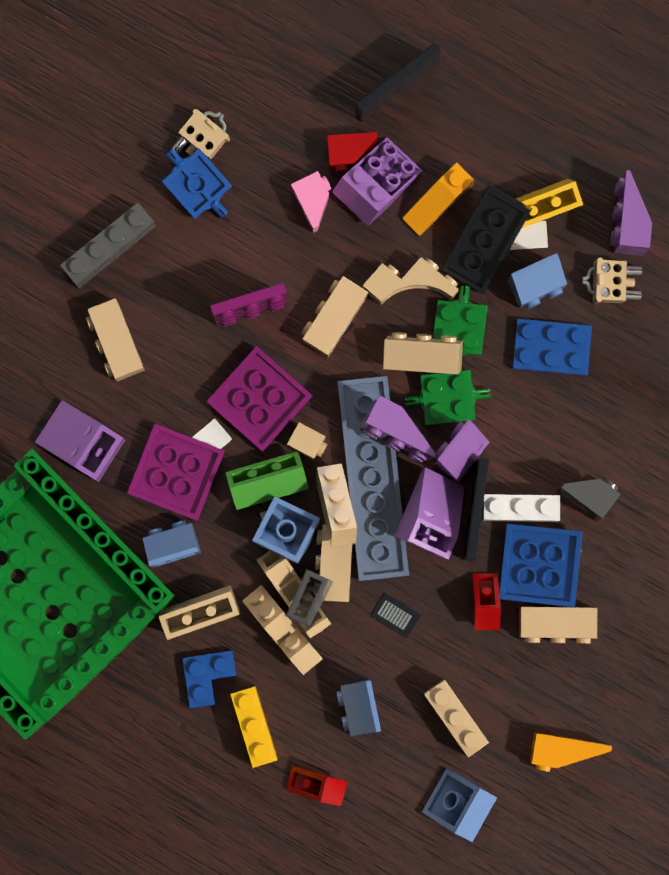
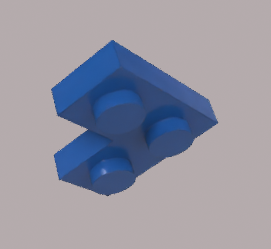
(200, 672)

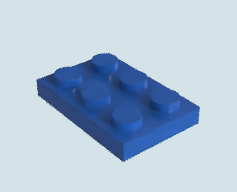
(552, 347)

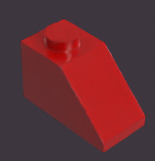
(348, 149)
(486, 601)
(316, 786)

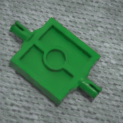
(462, 320)
(447, 397)

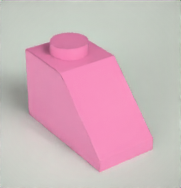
(312, 197)

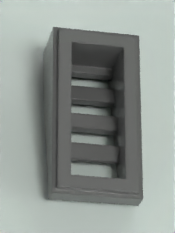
(321, 593)

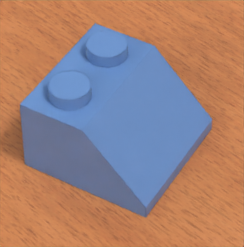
(538, 281)
(286, 530)
(171, 544)
(359, 707)
(459, 805)

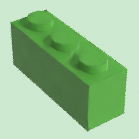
(267, 480)

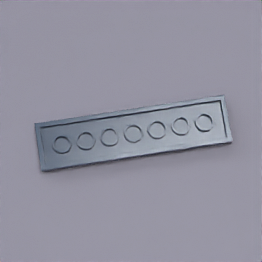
(372, 484)

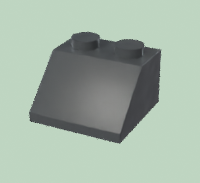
(591, 496)

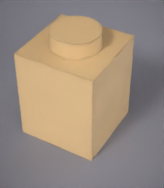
(307, 441)

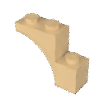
(423, 275)
(287, 584)
(282, 630)

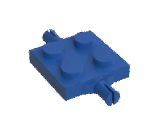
(196, 183)

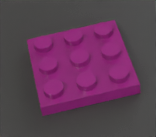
(250, 305)
(259, 399)
(176, 472)

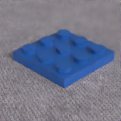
(541, 565)

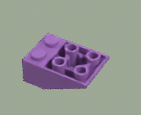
(376, 181)
(632, 220)
(395, 426)
(80, 441)
(461, 453)
(433, 514)

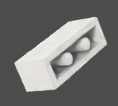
(521, 508)

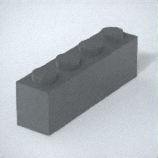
(108, 245)

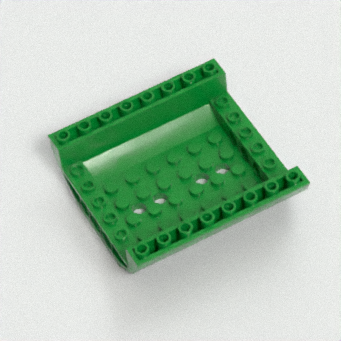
(79, 568)

